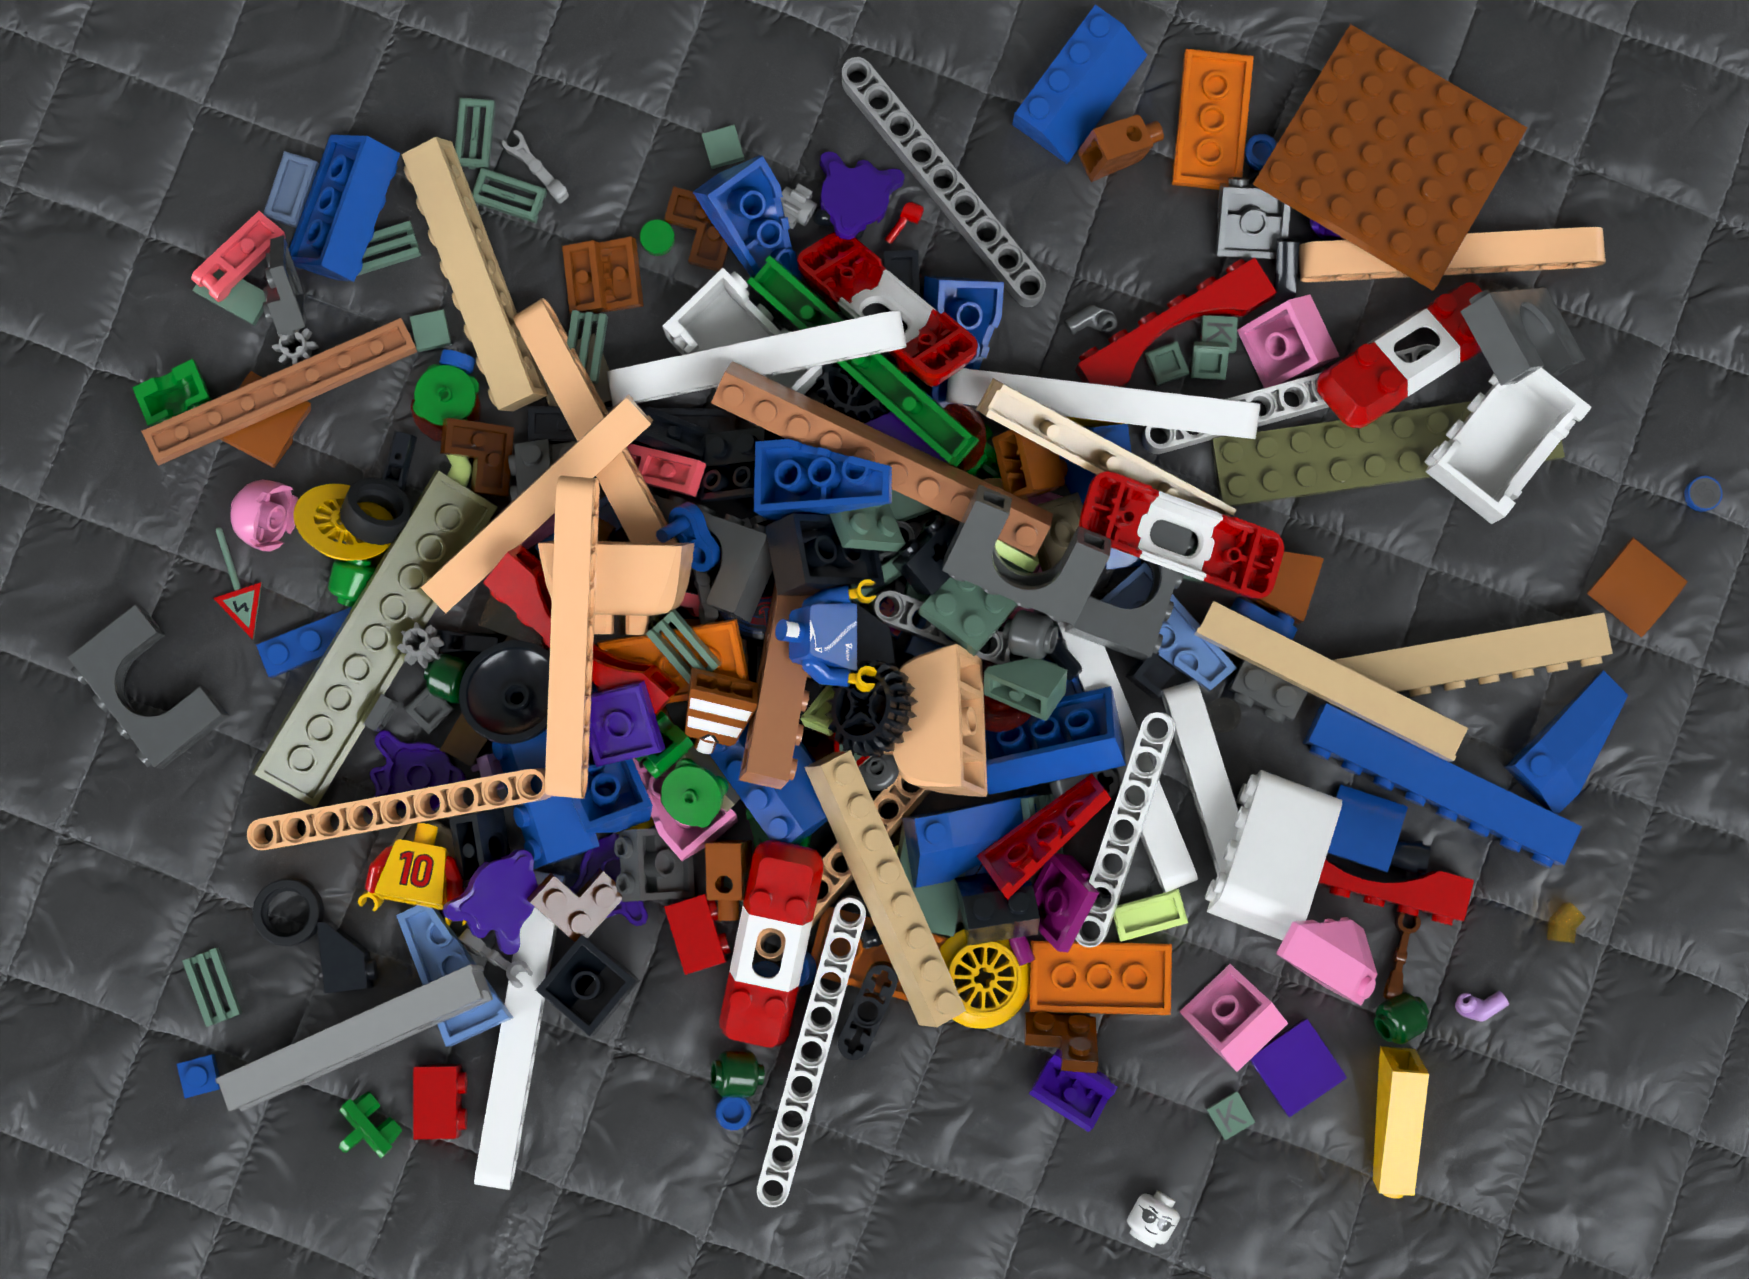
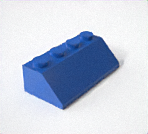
(1080, 85)
(343, 206)
(1074, 741)
(783, 814)
(549, 825)

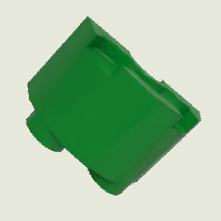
(172, 393)
(675, 743)

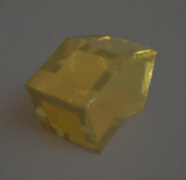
(1564, 923)

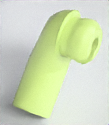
(460, 470)

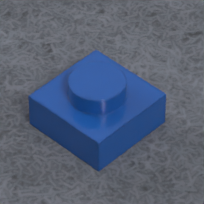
(198, 1075)

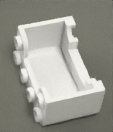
(725, 316)
(1504, 441)
(1274, 855)

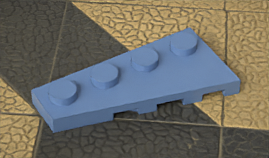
(1179, 645)
(439, 953)

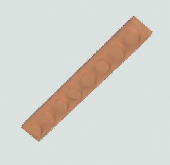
(279, 391)

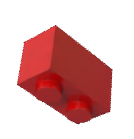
(697, 933)
(439, 1101)

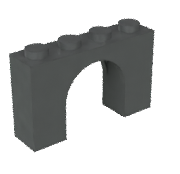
(1521, 333)
(744, 563)
(1056, 592)
(1138, 629)
(104, 665)

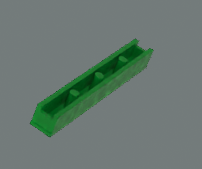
(874, 371)

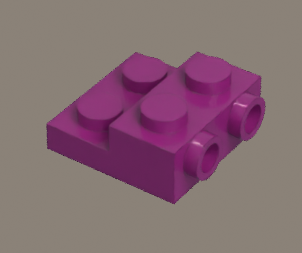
(1063, 900)

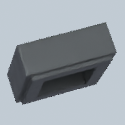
(429, 711)
(381, 713)

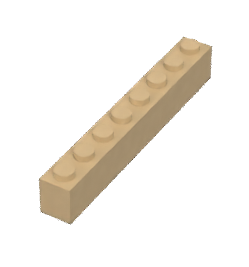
(473, 274)
(1487, 655)
(885, 888)

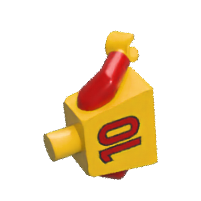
(414, 873)

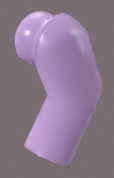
(1480, 1009)

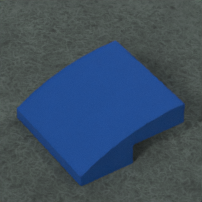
(1367, 828)

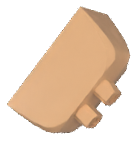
(633, 581)
(948, 735)

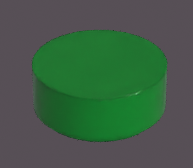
(657, 237)

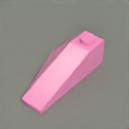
(681, 838)
(1332, 955)

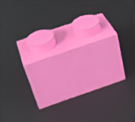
(1288, 342)
(1234, 1017)

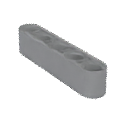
(902, 620)

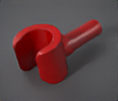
(911, 212)

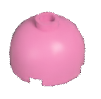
(263, 514)

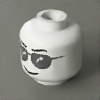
(1153, 1218)

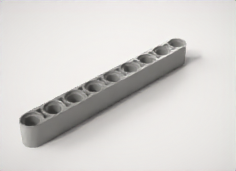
(937, 166)

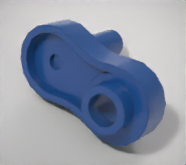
(690, 526)
(1278, 622)

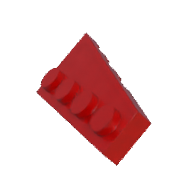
(1038, 838)

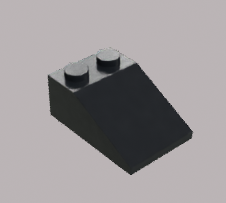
(811, 557)

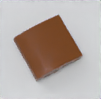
(603, 275)
(270, 437)
(1637, 587)

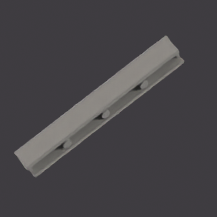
(355, 1038)

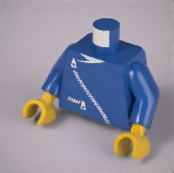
(825, 636)

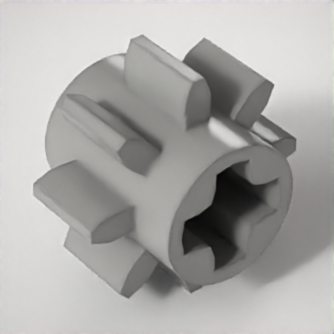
(798, 205)
(302, 352)
(413, 640)

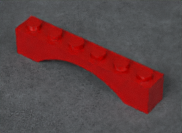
(1235, 294)
(522, 586)
(1435, 892)

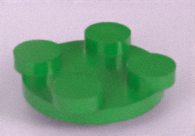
(445, 393)
(693, 793)

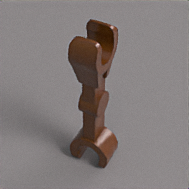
(1394, 983)

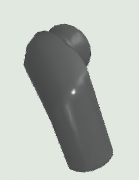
(1092, 317)

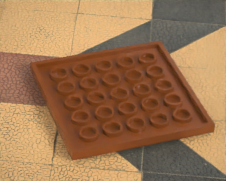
(1390, 157)

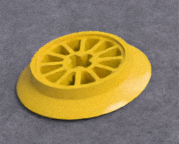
(317, 522)
(1014, 998)

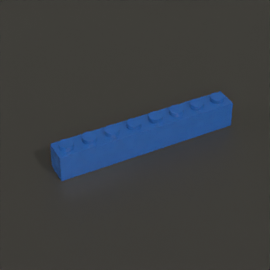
(1442, 785)

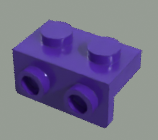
(1073, 1094)

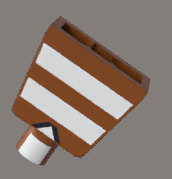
(718, 708)

